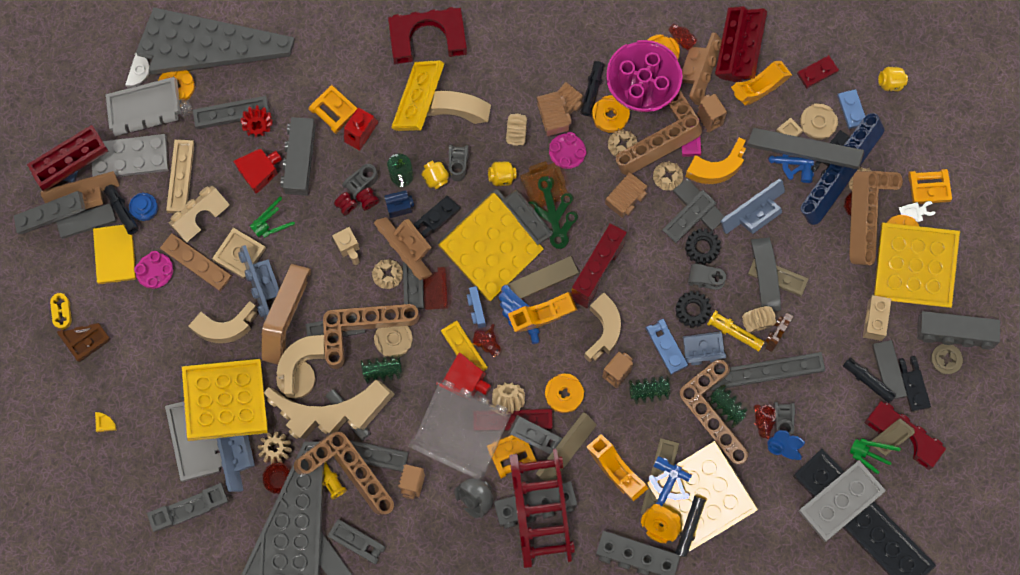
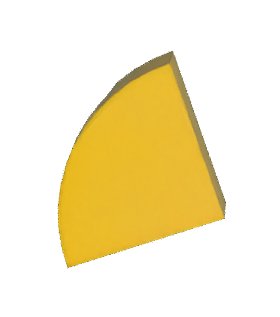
(104, 423)

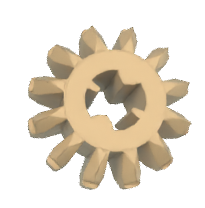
(516, 129)
(759, 319)
(509, 396)
(280, 442)

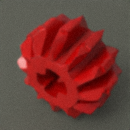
(256, 121)

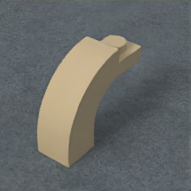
(460, 105)
(609, 316)
(227, 331)
(296, 354)

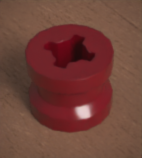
(367, 198)
(345, 203)

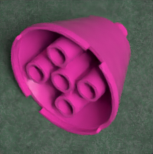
(644, 76)

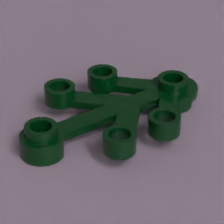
(553, 215)

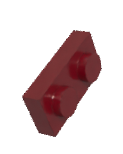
(817, 71)

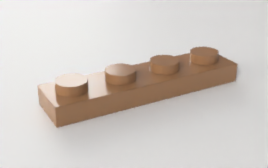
(196, 262)

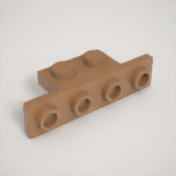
(699, 67)
(90, 188)
(407, 243)

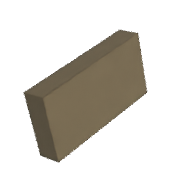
(894, 435)

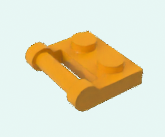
(337, 104)
(933, 192)
(510, 446)

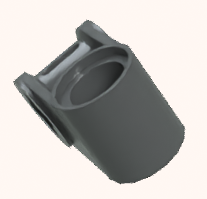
(458, 159)
(360, 181)
(705, 277)
(784, 416)

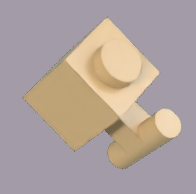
(347, 244)

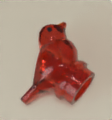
(682, 36)
(487, 341)
(764, 419)

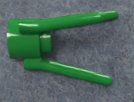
(260, 226)
(860, 449)

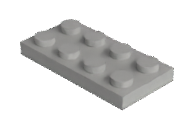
(133, 156)
(841, 501)

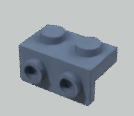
(703, 347)

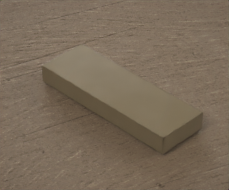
(787, 280)

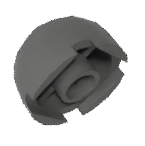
(474, 493)

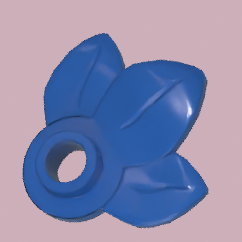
(786, 445)

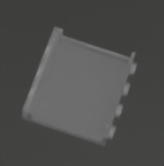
(461, 429)

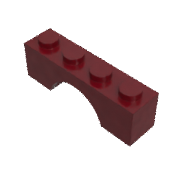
(926, 450)

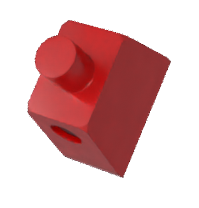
(359, 126)
(258, 168)
(467, 375)

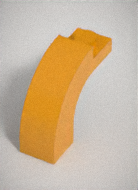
(763, 84)
(717, 172)
(542, 314)
(615, 468)

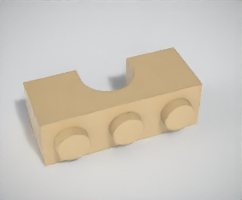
(184, 221)

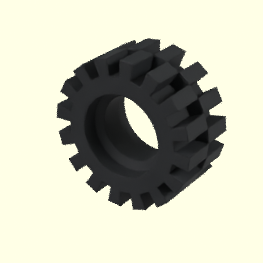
(706, 236)
(696, 298)

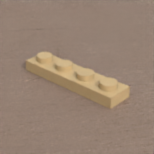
(180, 175)

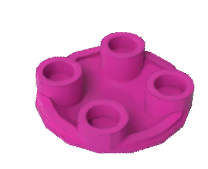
(567, 150)
(154, 270)

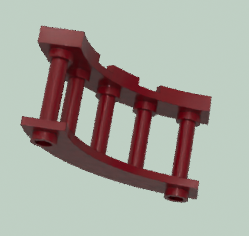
(525, 511)

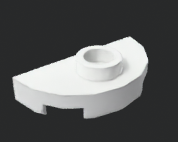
(138, 72)

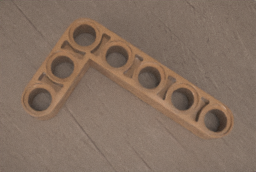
(649, 147)
(865, 212)
(282, 313)
(361, 323)
(711, 414)
(349, 468)

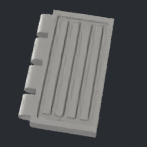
(143, 105)
(193, 457)

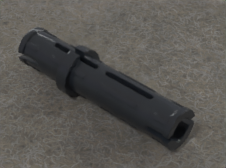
(594, 81)
(117, 203)
(868, 379)
(687, 534)

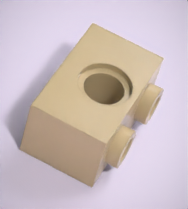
(877, 318)

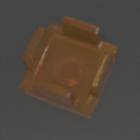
(531, 179)

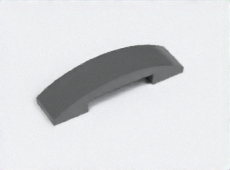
(766, 273)
(187, 509)

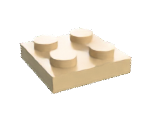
(228, 252)

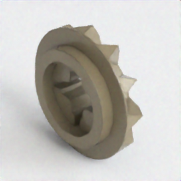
(954, 355)

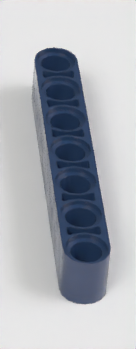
(836, 176)

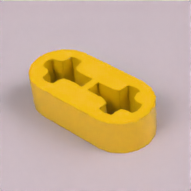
(56, 311)

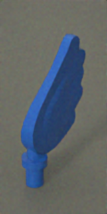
(510, 303)

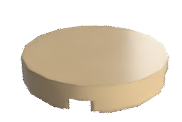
(824, 123)
(393, 340)
(304, 380)

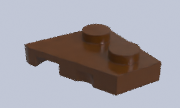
(773, 338)
(84, 340)

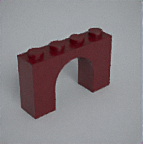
(404, 26)
(605, 251)

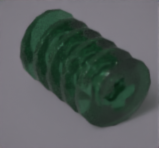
(400, 170)
(382, 369)
(650, 389)
(728, 405)

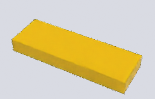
(461, 344)

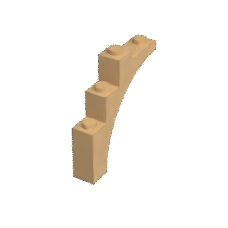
(359, 411)

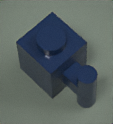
(399, 203)

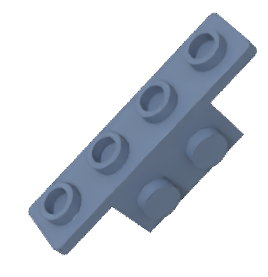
(757, 210)
(262, 280)
(235, 457)

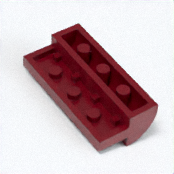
(741, 44)
(67, 158)

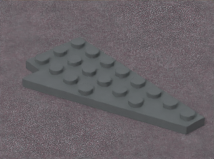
(193, 42)
(293, 530)

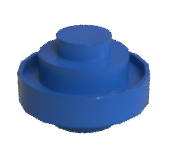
(143, 206)

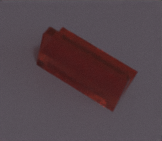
(436, 290)

